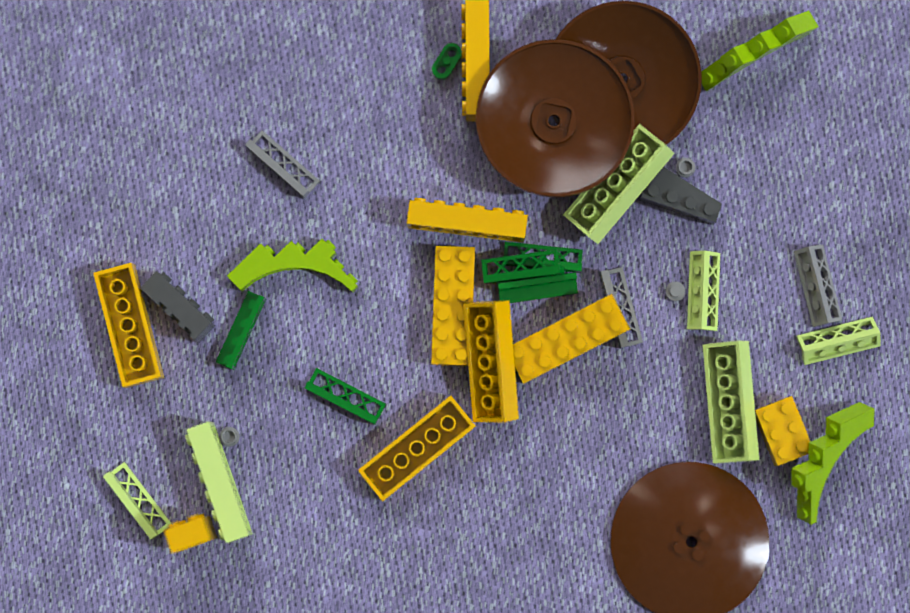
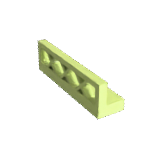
(700, 290)
(840, 344)
(131, 505)

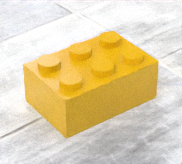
(783, 431)
(188, 534)

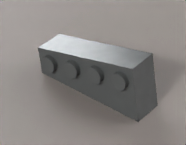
(681, 197)
(178, 306)

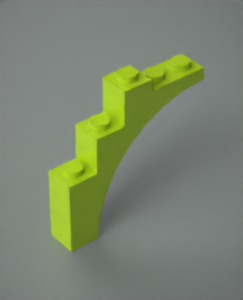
(757, 48)
(291, 257)
(823, 453)

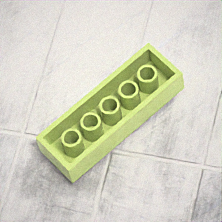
(605, 204)
(730, 401)
(218, 481)

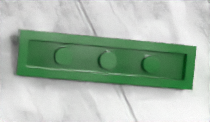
(530, 262)
(522, 274)
(538, 288)
(241, 330)
(341, 402)

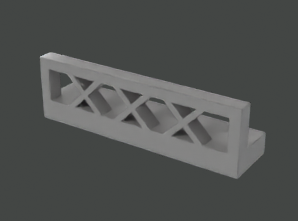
(275, 166)
(815, 286)
(608, 289)

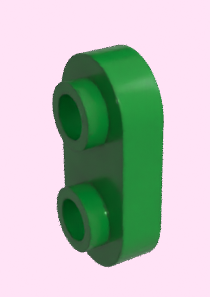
(446, 61)

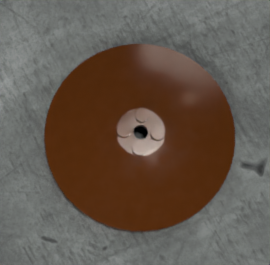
(654, 56)
(560, 82)
(653, 530)

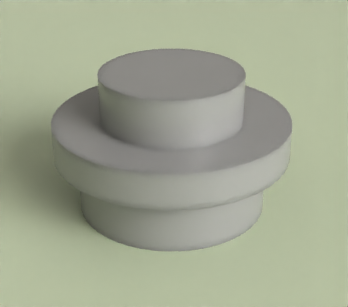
(685, 167)
(675, 291)
(229, 436)

